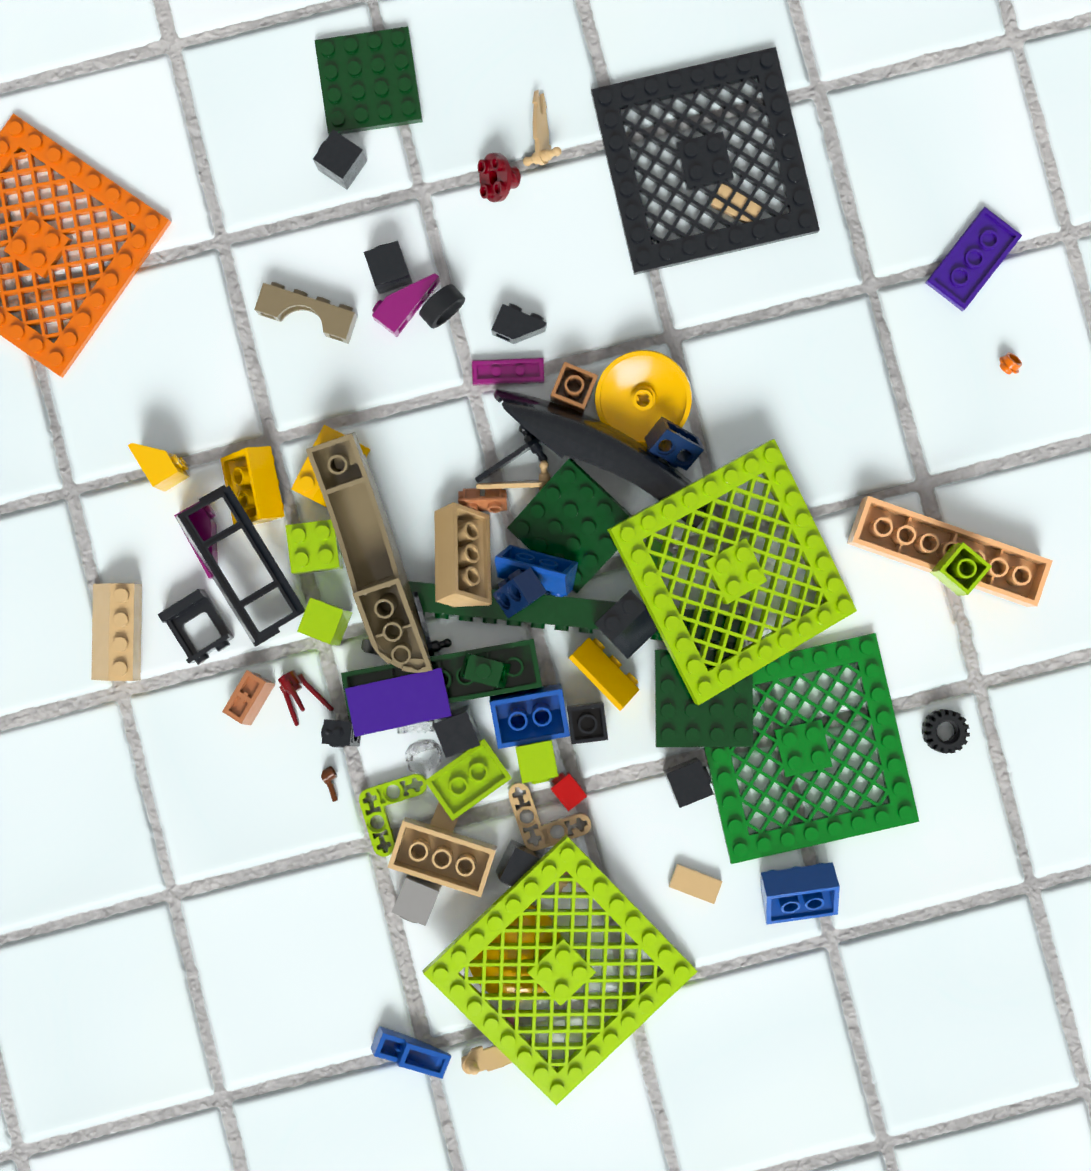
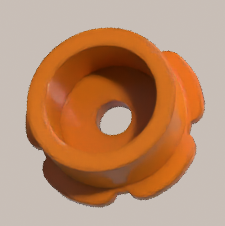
(1010, 363)

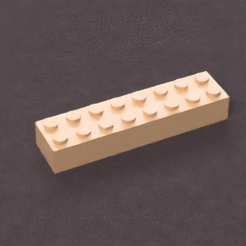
(924, 541)

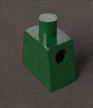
(485, 670)

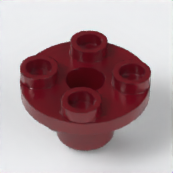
(497, 177)

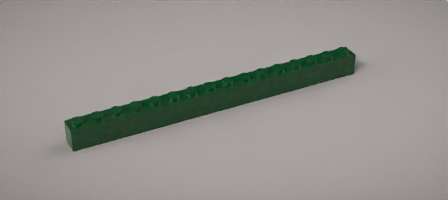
(556, 611)

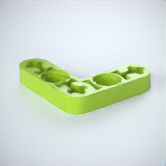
(383, 800)

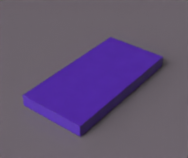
(973, 259)
(398, 702)

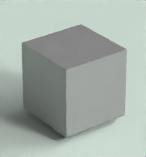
(416, 899)

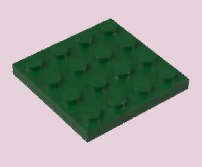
(368, 81)
(571, 521)
(718, 722)

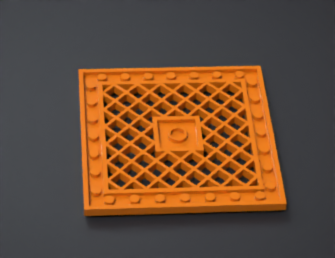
(42, 246)

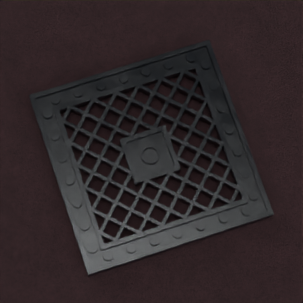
(704, 160)

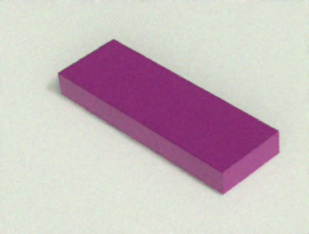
(508, 371)

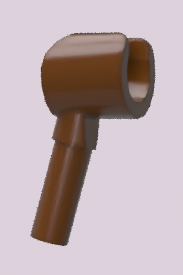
(327, 776)

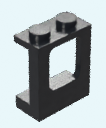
(186, 610)

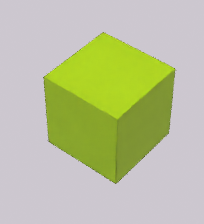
(961, 569)
(324, 621)
(536, 762)

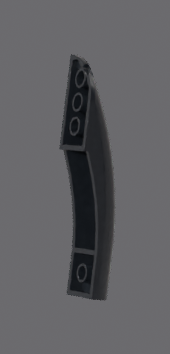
(595, 442)

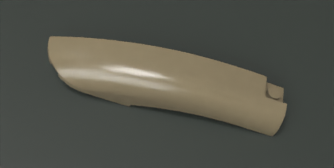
(370, 553)

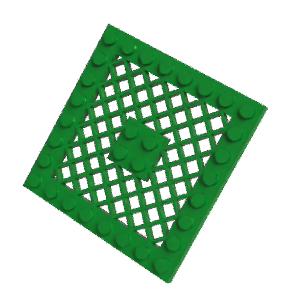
(805, 749)

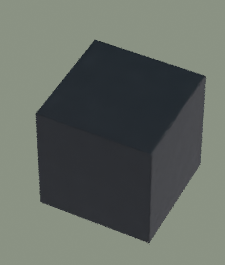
(340, 159)
(388, 267)
(587, 723)
(457, 731)
(689, 782)
(516, 862)

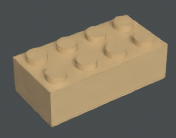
(442, 856)

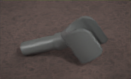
(367, 647)

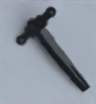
(532, 444)
(433, 646)

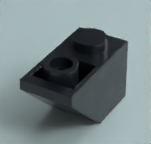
(517, 326)

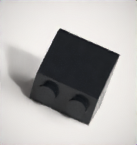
(627, 624)

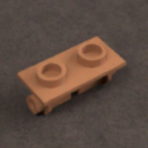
(493, 501)

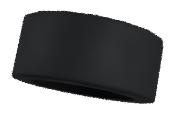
(442, 306)

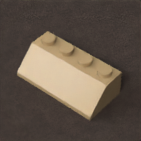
(462, 556)
(116, 632)

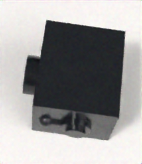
(339, 734)

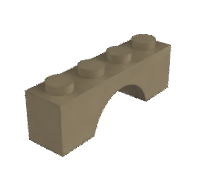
(278, 303)

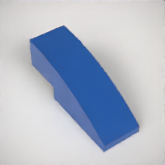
(410, 1052)

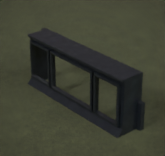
(244, 523)

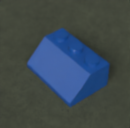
(553, 572)
(529, 716)
(800, 893)

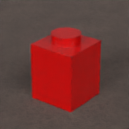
(567, 790)

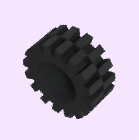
(958, 724)

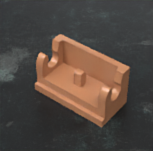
(248, 698)

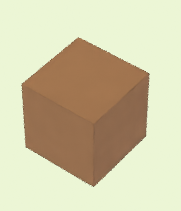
(573, 387)

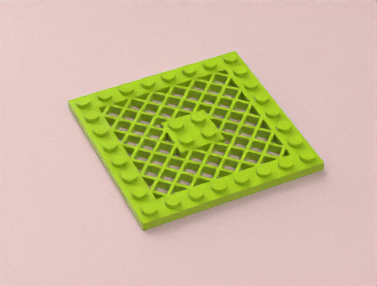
(733, 571)
(560, 971)

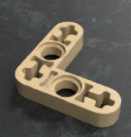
(543, 830)

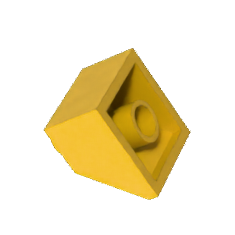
(160, 466)

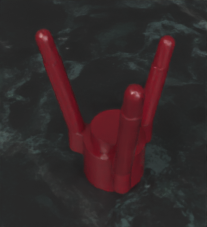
(291, 685)

